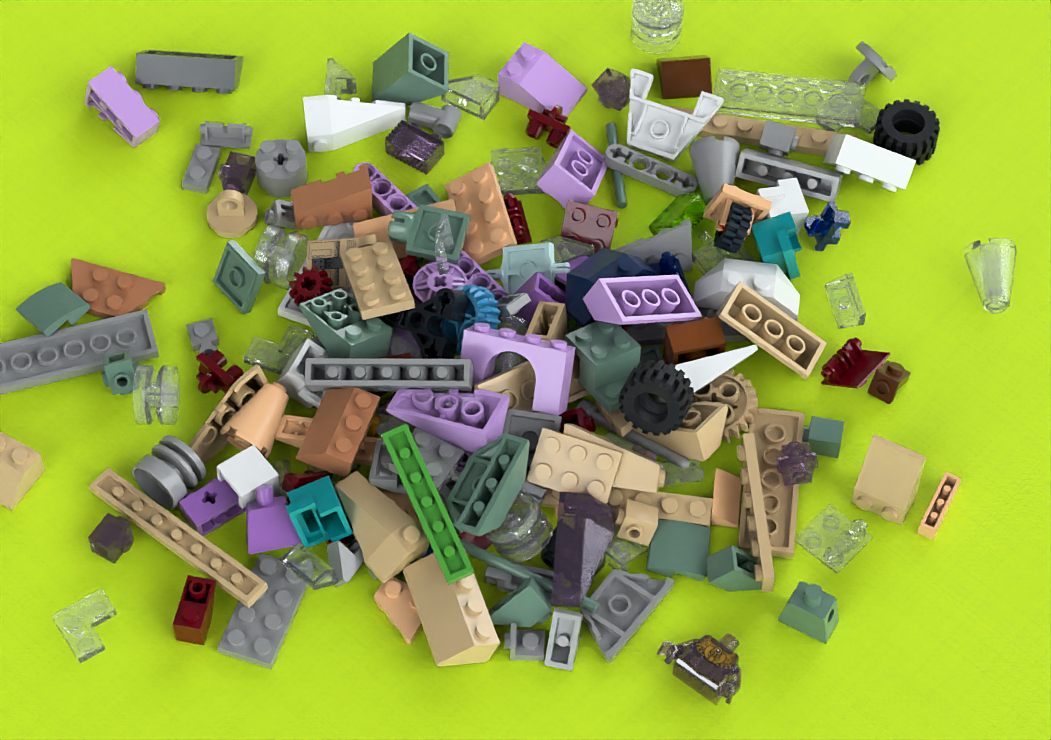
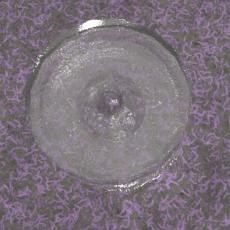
(280, 255)
(156, 394)
(523, 531)

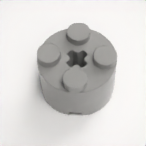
(281, 166)

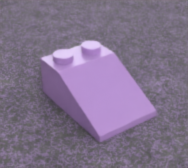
(539, 81)
(573, 171)

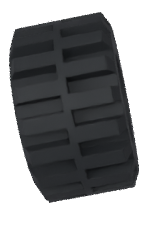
(909, 118)
(664, 382)

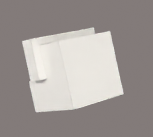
(786, 198)
(294, 374)
(246, 472)

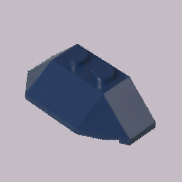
(603, 264)

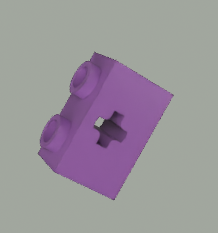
(210, 506)

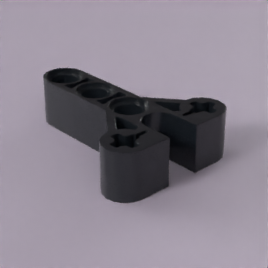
(446, 304)

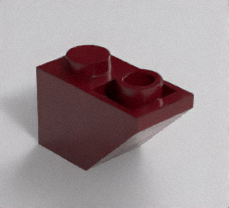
(195, 610)

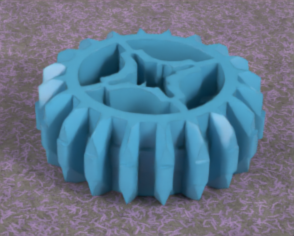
(480, 309)

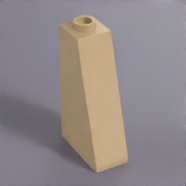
(634, 470)

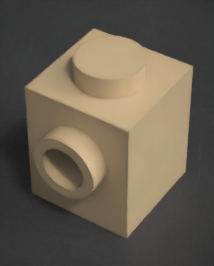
(636, 522)

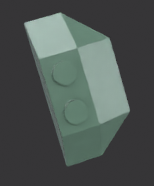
(489, 485)

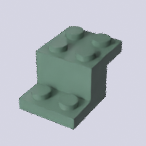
(605, 360)

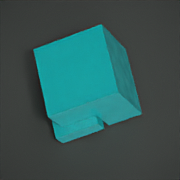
(777, 242)
(317, 513)

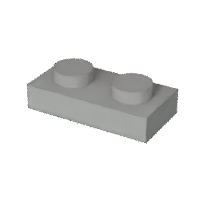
(201, 168)

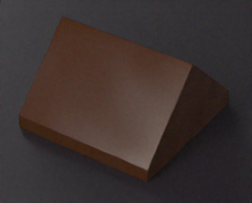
(684, 76)

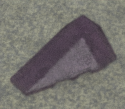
(582, 538)

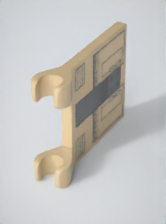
(326, 256)

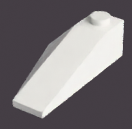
(707, 369)

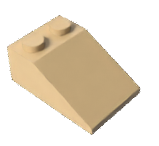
(888, 480)

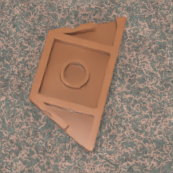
(110, 290)

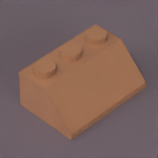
(339, 430)

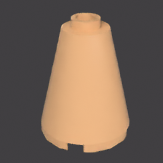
(258, 420)

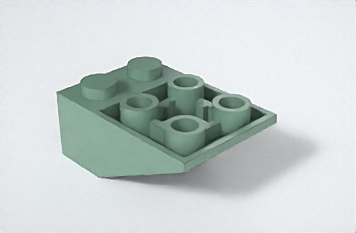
(341, 327)

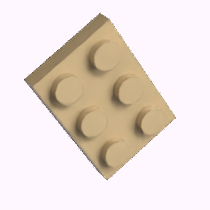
(574, 465)

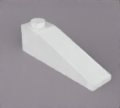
(341, 122)

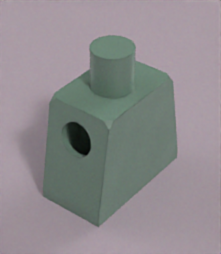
(811, 612)

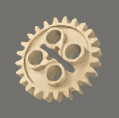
(743, 399)

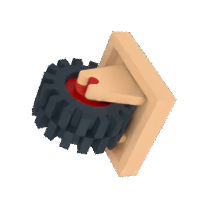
(734, 215)

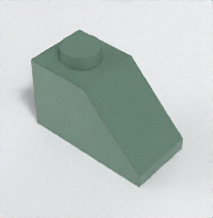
(732, 570)
(523, 606)

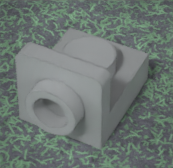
(280, 215)
(525, 644)

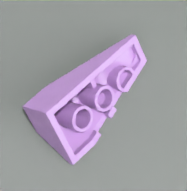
(455, 417)

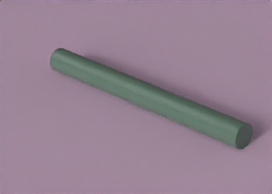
(617, 176)

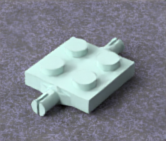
(525, 260)

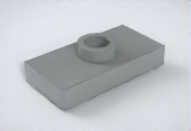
(511, 304)

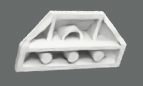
(761, 277)

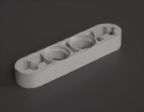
(652, 168)

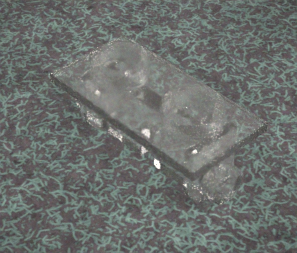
(677, 476)

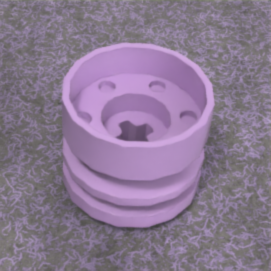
(428, 281)

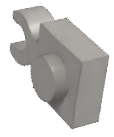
(203, 336)

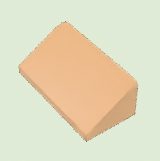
(725, 499)

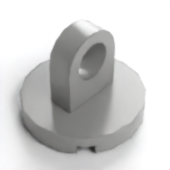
(870, 66)

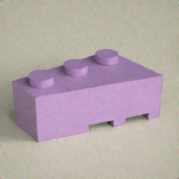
(121, 106)

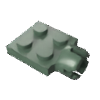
(419, 231)

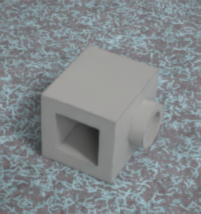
(778, 139)

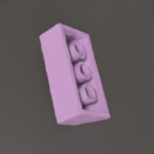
(641, 300)

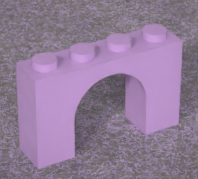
(550, 361)

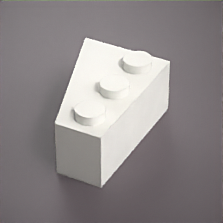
(869, 162)

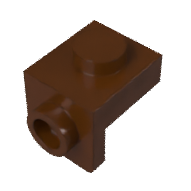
(888, 381)

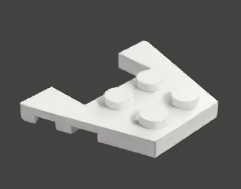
(661, 128)

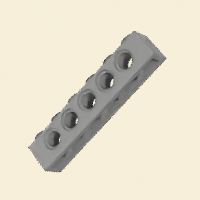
(389, 374)

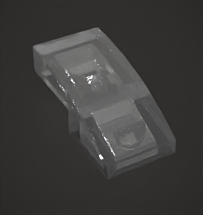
(443, 241)

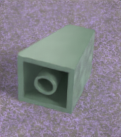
(410, 72)

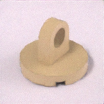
(232, 214)

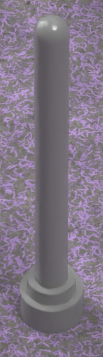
(635, 437)

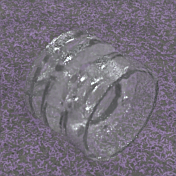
(656, 24)

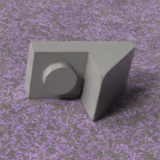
(344, 560)
(563, 639)

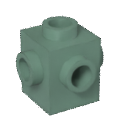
(119, 372)

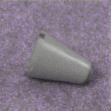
(714, 164)

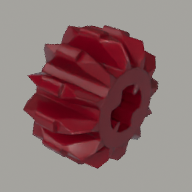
(300, 287)

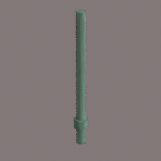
(518, 571)

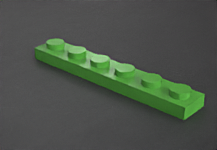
(427, 504)

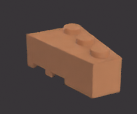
(334, 201)

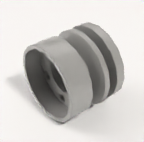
(169, 471)

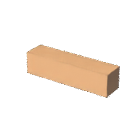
(939, 506)

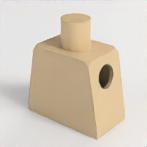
(549, 321)

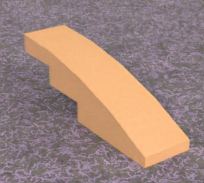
(294, 429)

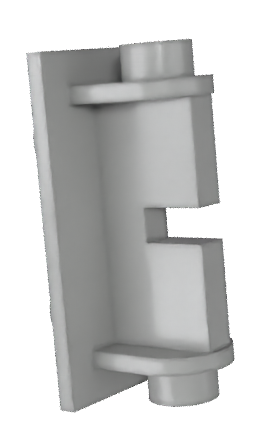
(226, 136)

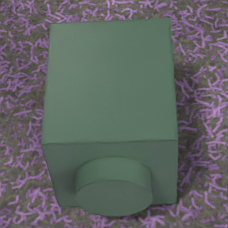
(824, 436)

